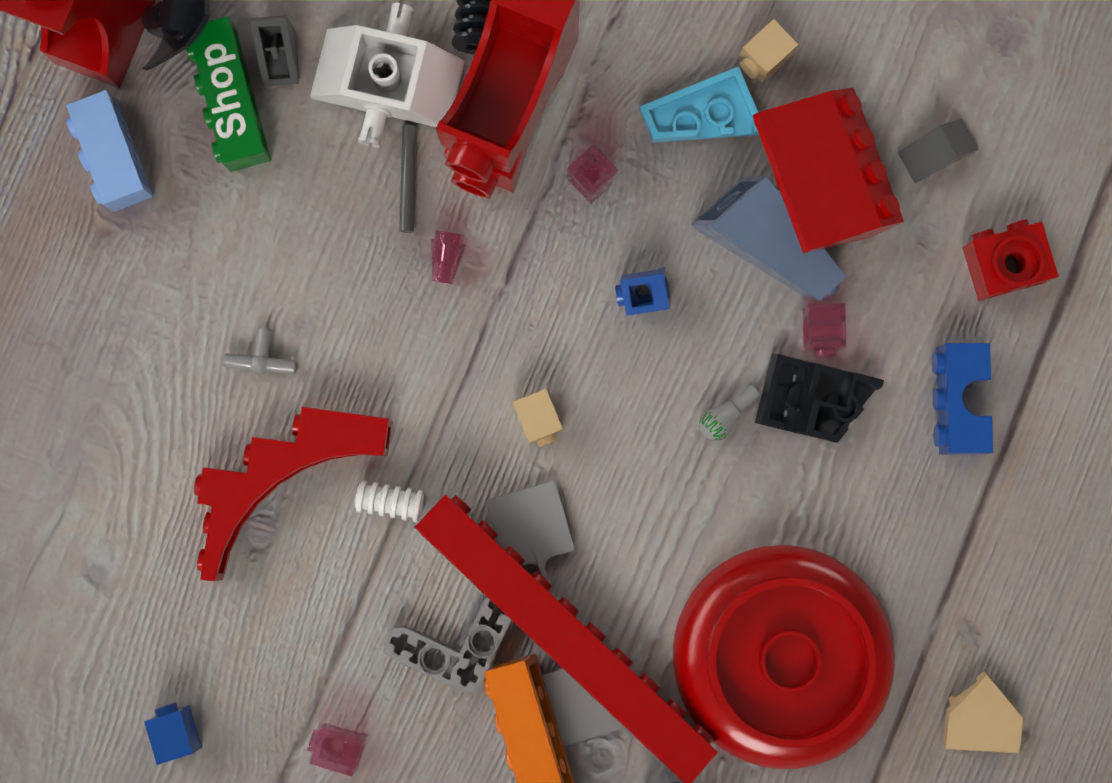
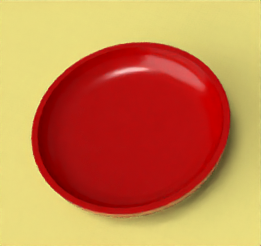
(783, 657)

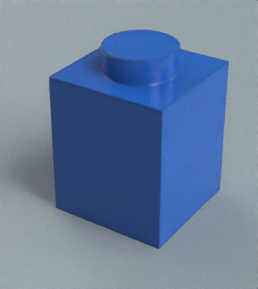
(172, 733)

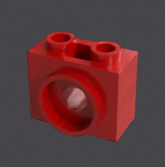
(1023, 244)

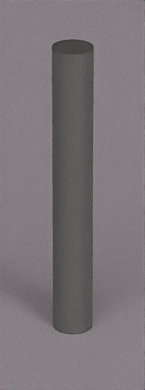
(407, 187)

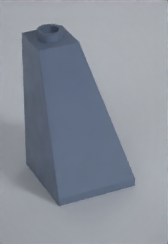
(757, 228)

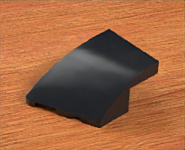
(812, 397)

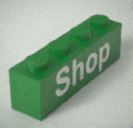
(228, 96)

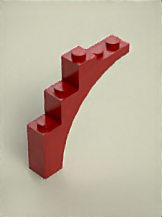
(235, 495)

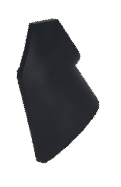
(176, 24)

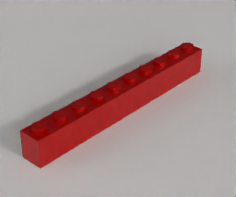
(565, 639)

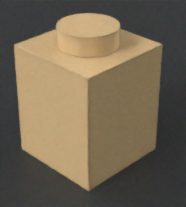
(767, 51)
(538, 418)

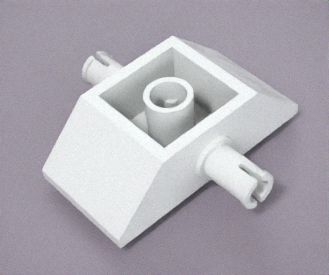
(417, 91)

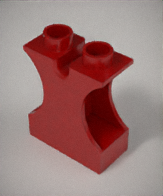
(86, 34)
(506, 91)

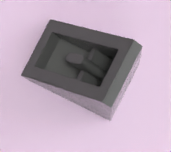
(276, 50)
(938, 150)

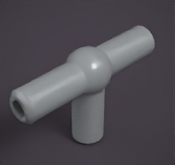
(260, 362)

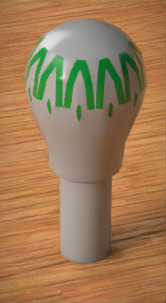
(719, 421)

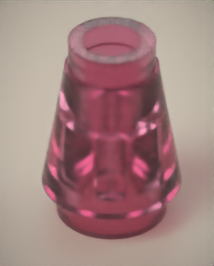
(446, 255)

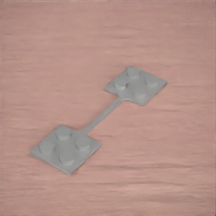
(537, 530)

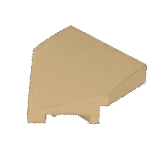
(982, 719)

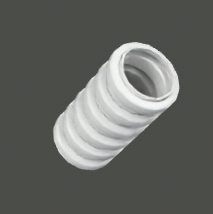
(389, 501)

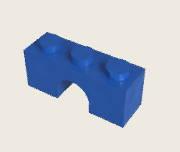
(957, 428)

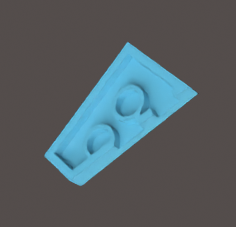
(703, 111)

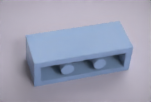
(108, 151)

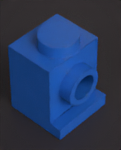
(655, 300)

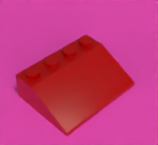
(828, 169)

